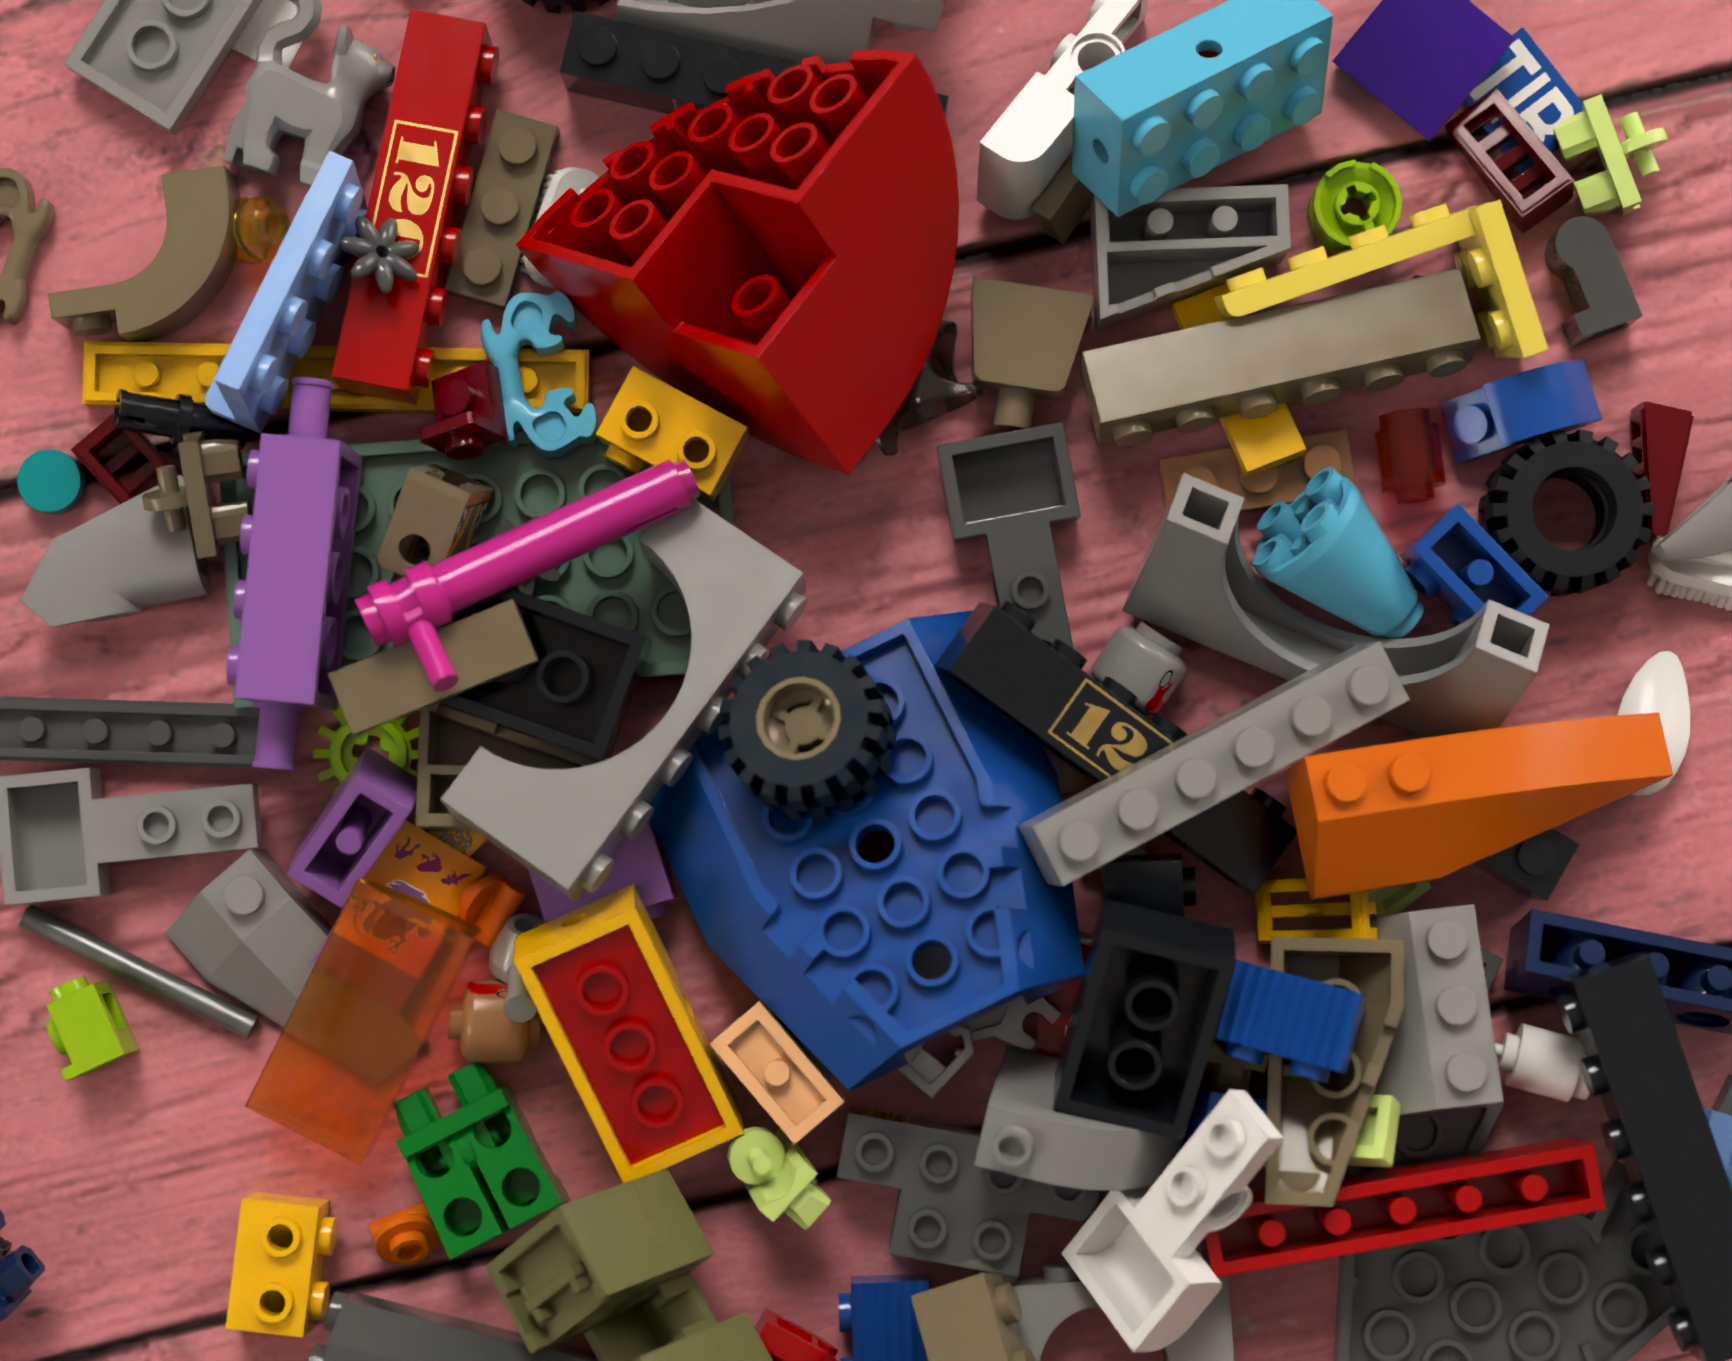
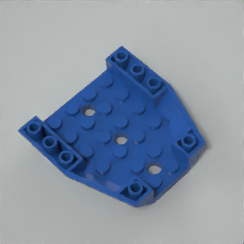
(840, 936)

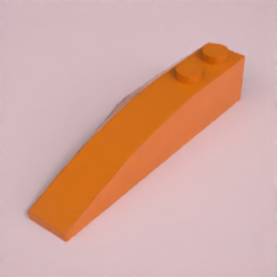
(1457, 798)

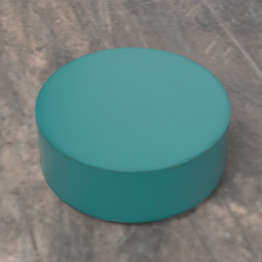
(51, 481)

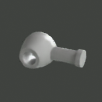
(518, 1002)

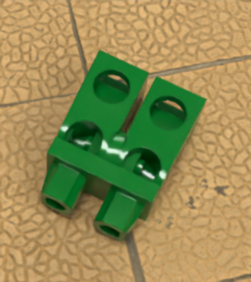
(478, 1139)

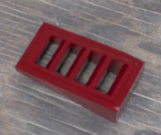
(1546, 168)
(102, 436)
(1660, 446)

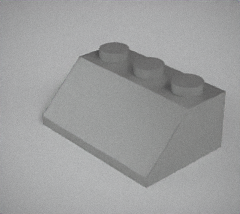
(1445, 1037)

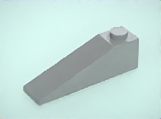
(253, 935)

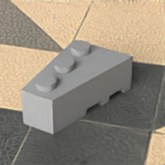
(1183, 246)

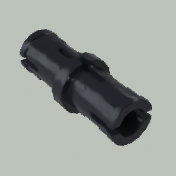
(172, 418)

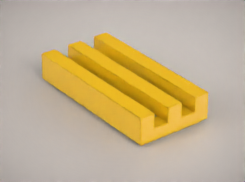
(1358, 908)

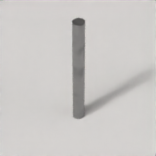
(139, 971)

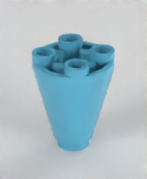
(1338, 557)

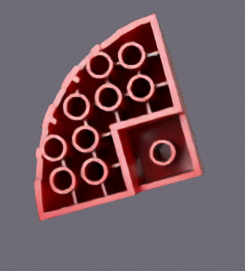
(775, 249)

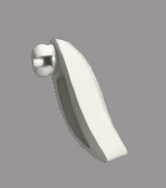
(1662, 689)

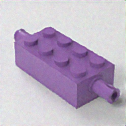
(295, 572)

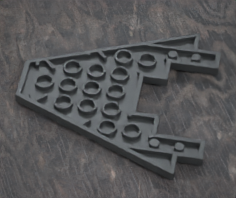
(1505, 1292)

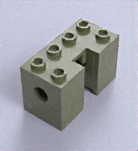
(622, 1278)

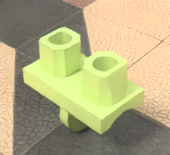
(1595, 131)
(777, 1175)

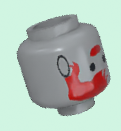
(1142, 663)

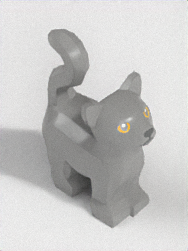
(290, 104)

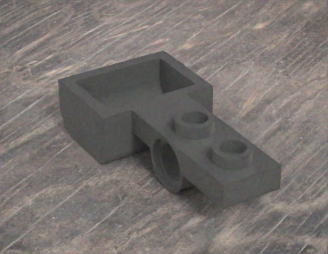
(1011, 494)

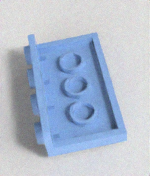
(290, 299)

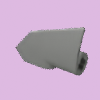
(117, 567)

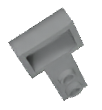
(65, 834)

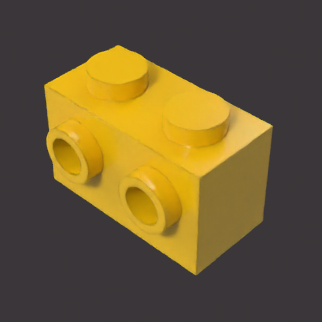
(661, 423)
(280, 1264)

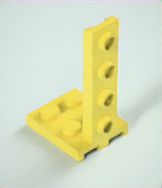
(1486, 263)

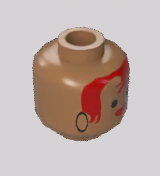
(485, 1030)

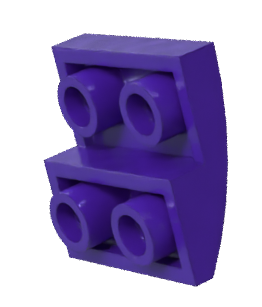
(1424, 57)

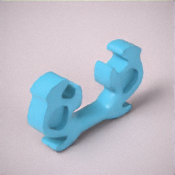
(531, 321)

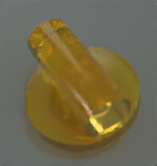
(259, 228)

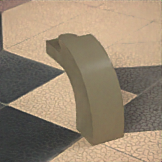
(182, 276)

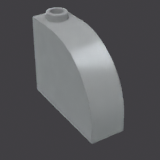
(1058, 1147)

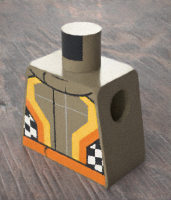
(435, 506)

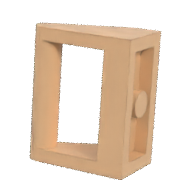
(777, 1071)

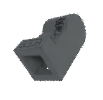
(1593, 278)

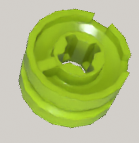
(1356, 180)

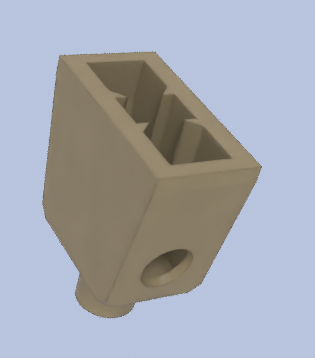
(1024, 344)

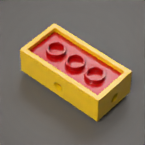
(628, 1034)

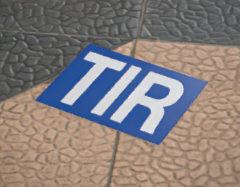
(1532, 89)

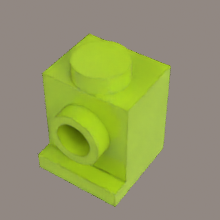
(88, 1026)

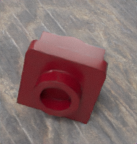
(466, 412)

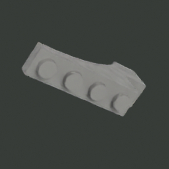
(783, 26)

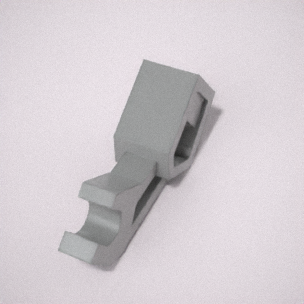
(1002, 1023)

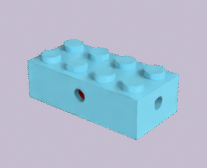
(1198, 97)

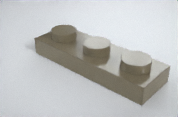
(502, 208)

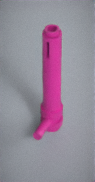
(434, 592)

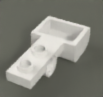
(1037, 128)
(1142, 1241)

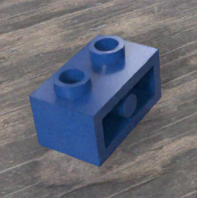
(1468, 568)

